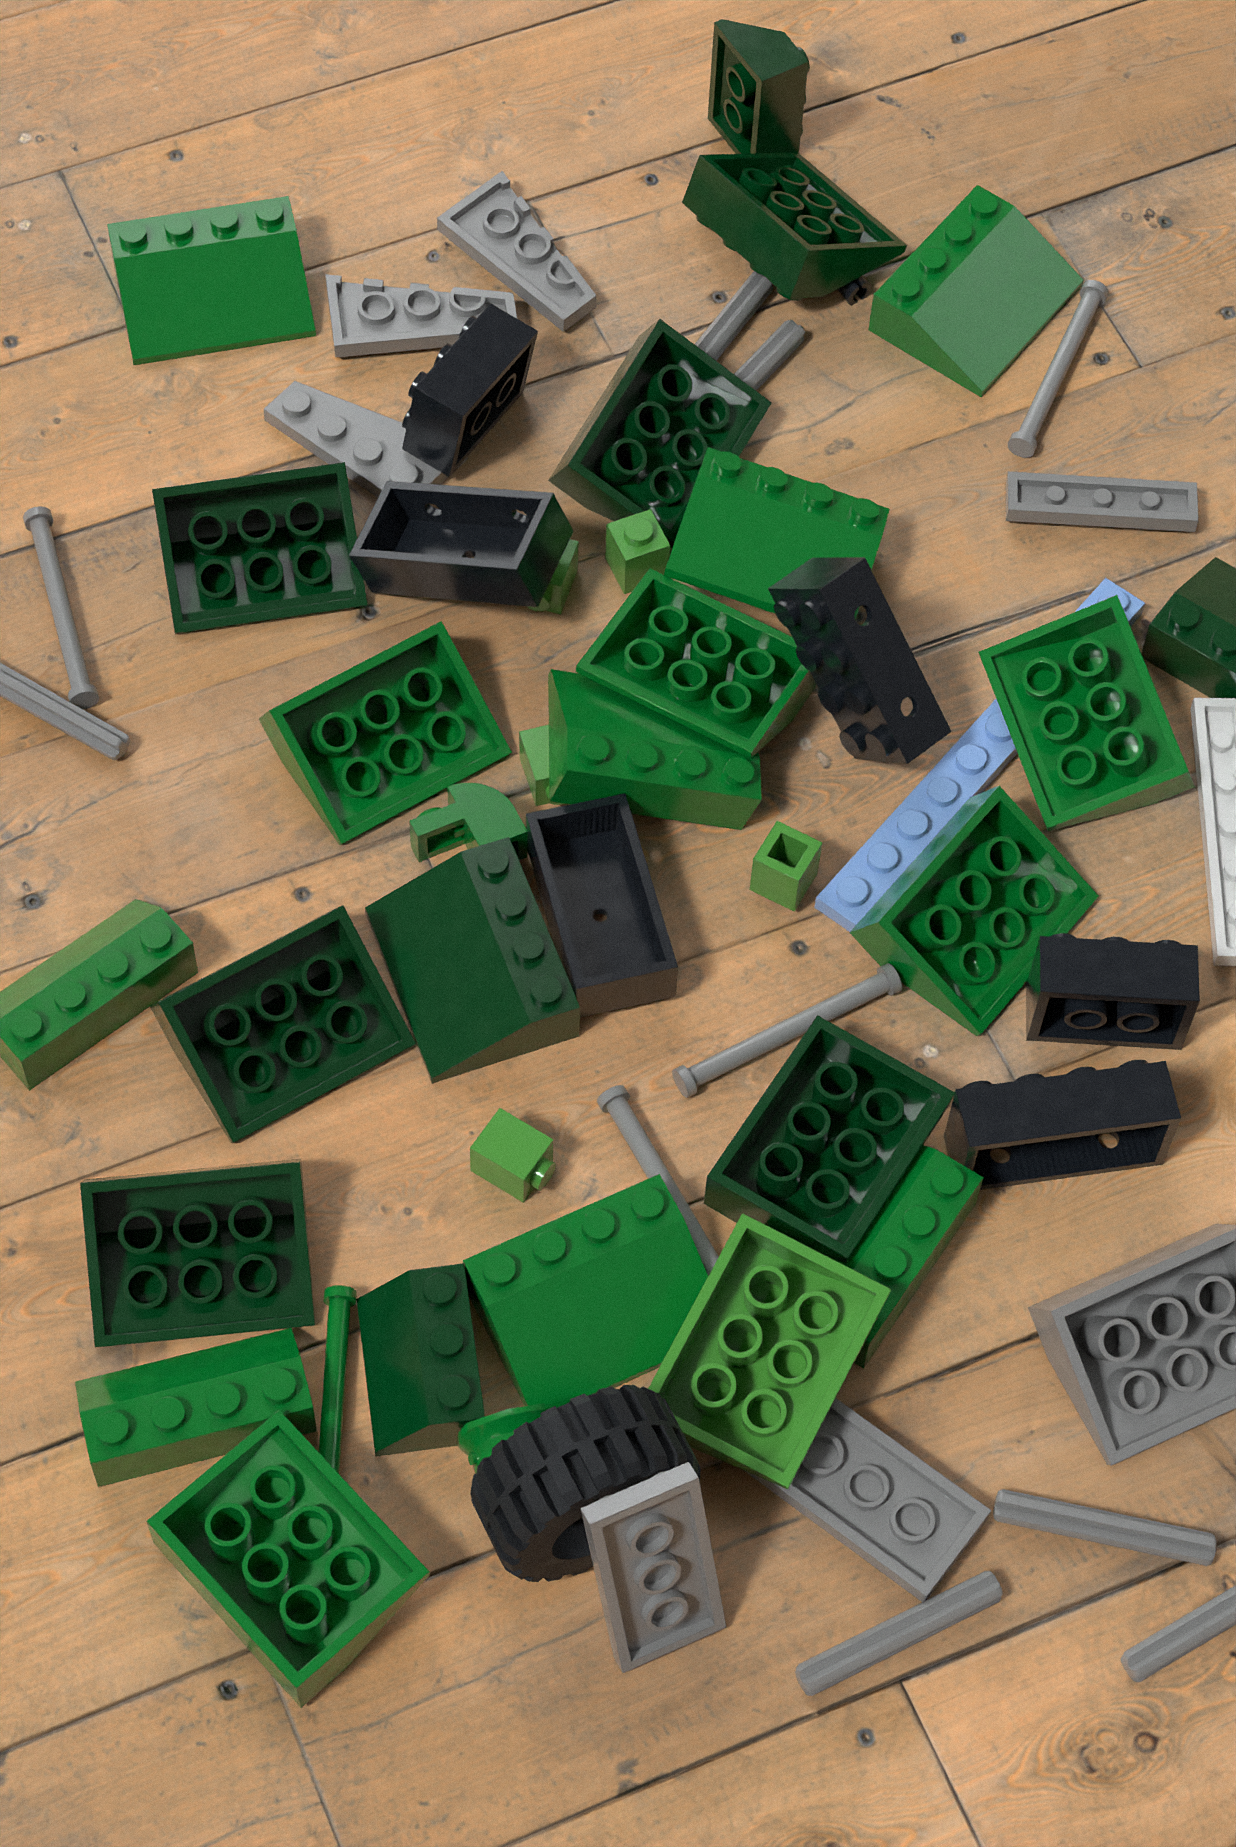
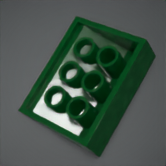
(788, 221)
(654, 430)
(259, 547)
(1197, 632)
(474, 963)
(283, 1024)
(827, 1141)
(197, 1252)

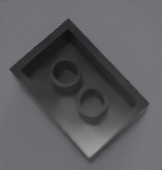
(468, 389)
(1112, 992)

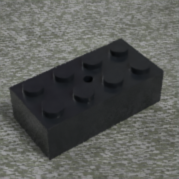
(428, 550)
(857, 667)
(591, 865)
(1056, 1121)

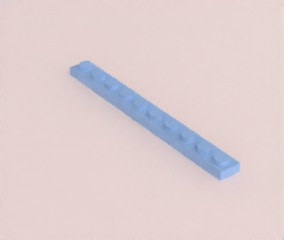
(958, 776)

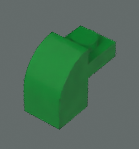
(472, 818)

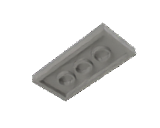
(883, 1502)
(654, 1566)

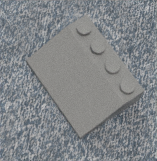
(1148, 1343)

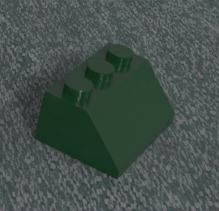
(757, 88)
(420, 1360)

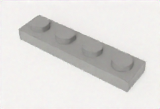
(1101, 501)

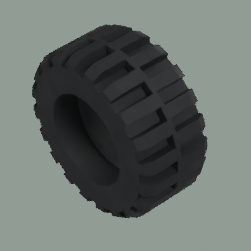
(564, 1461)

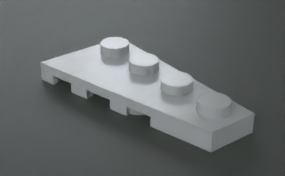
(509, 244)
(395, 319)
(349, 434)

